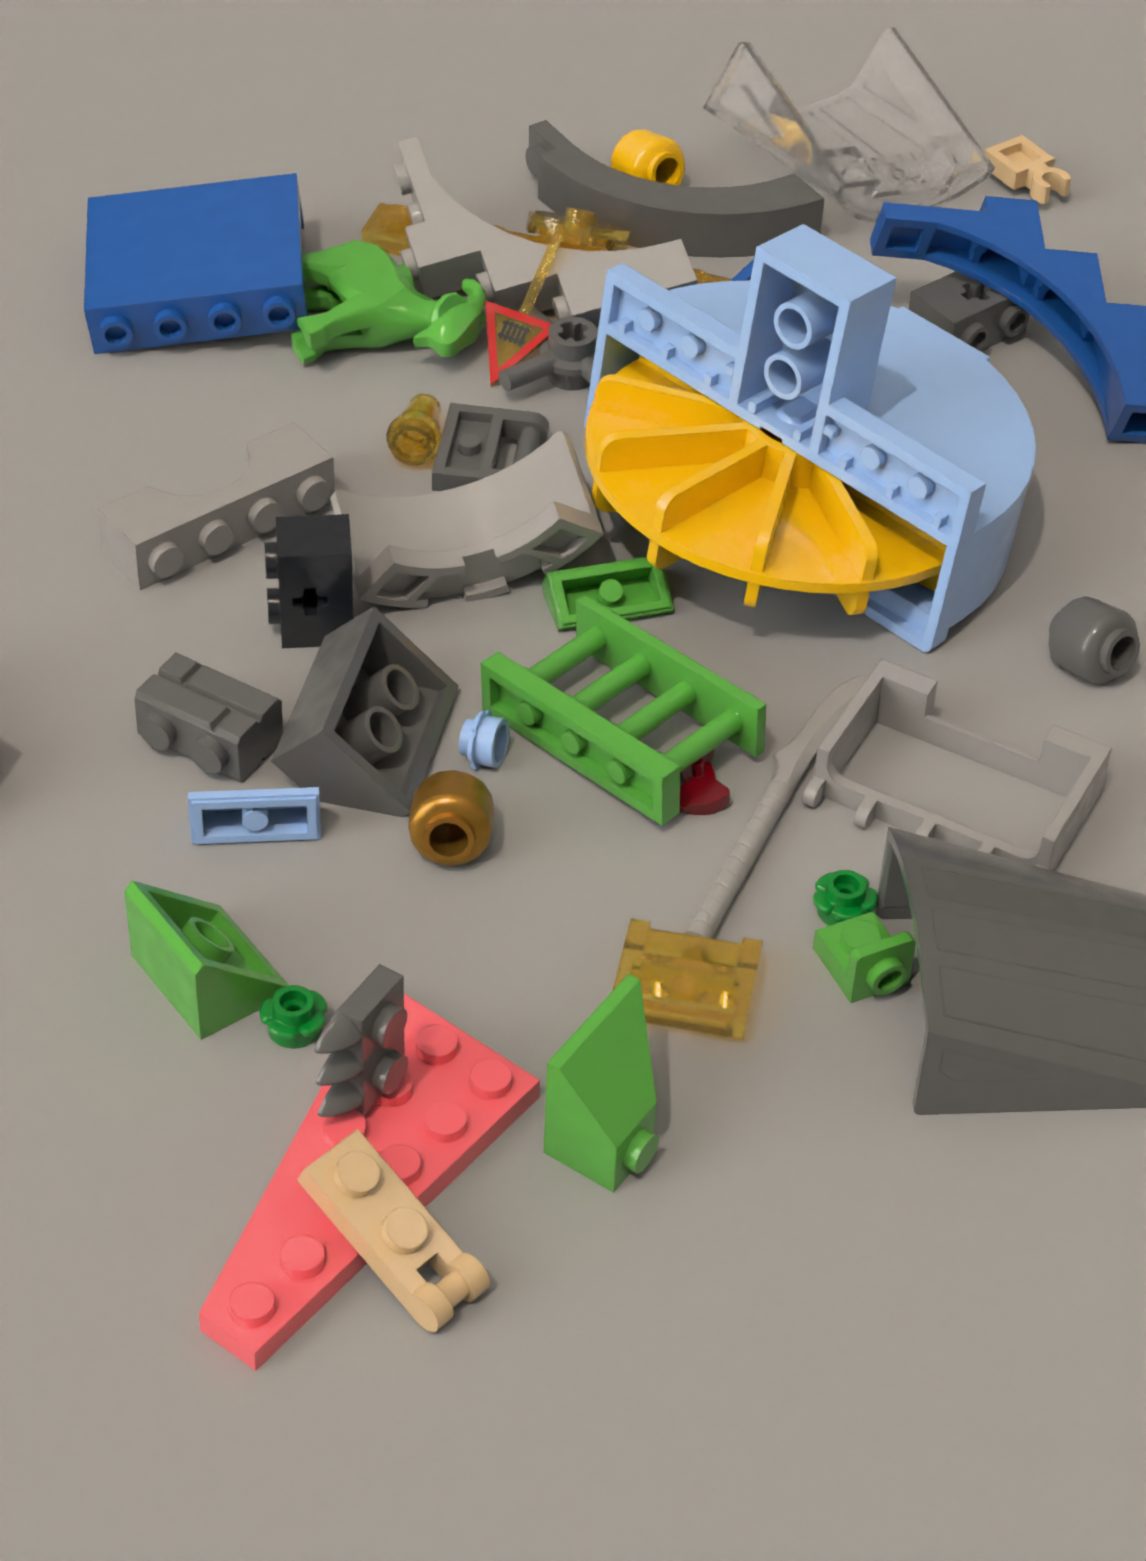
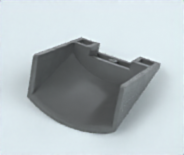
(1022, 981)

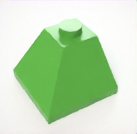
(604, 1092)

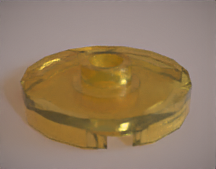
(580, 228)

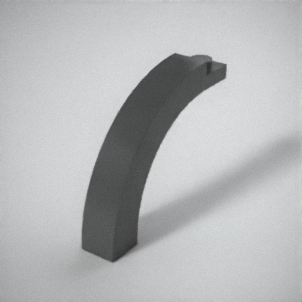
(706, 219)

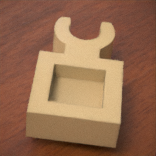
(1023, 164)

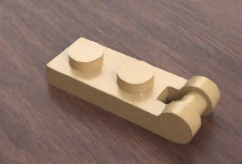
(393, 1231)

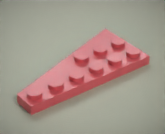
(427, 1131)

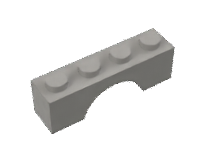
(164, 533)

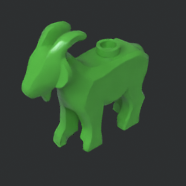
(377, 305)

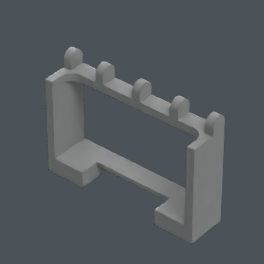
(905, 703)

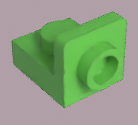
(865, 956)

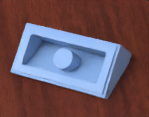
(254, 815)

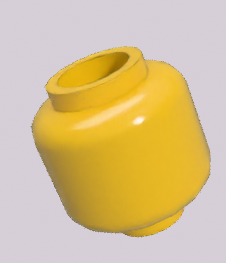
(649, 157)

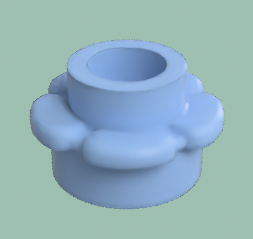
(484, 740)

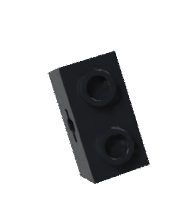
(313, 577)

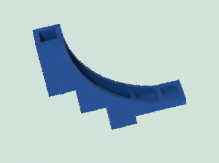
(1058, 288)

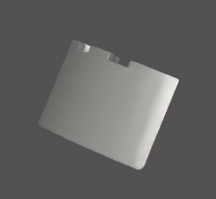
(474, 534)

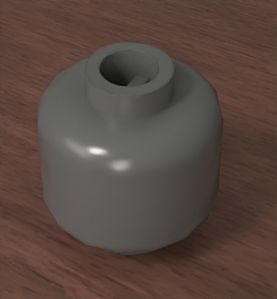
(1093, 640)

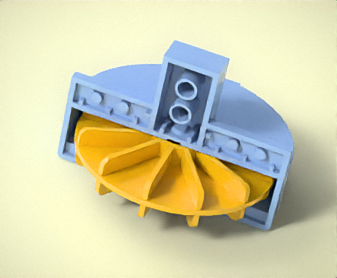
(809, 437)

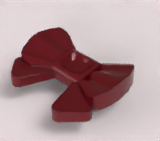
(701, 791)

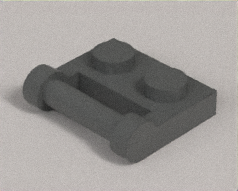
(474, 439)

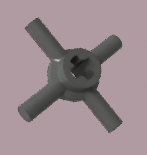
(563, 357)

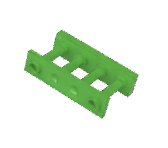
(612, 751)

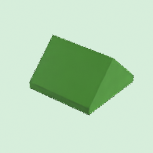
(197, 958)

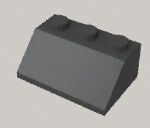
(366, 718)

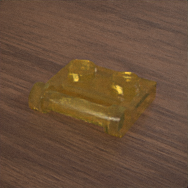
(692, 978)

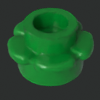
(843, 896)
(294, 1016)

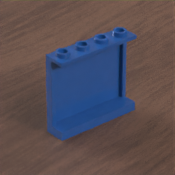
(194, 263)

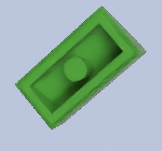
(627, 587)

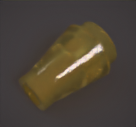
(416, 431)

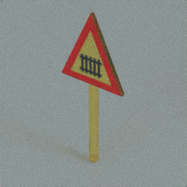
(514, 333)

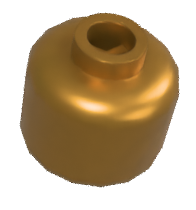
(451, 818)

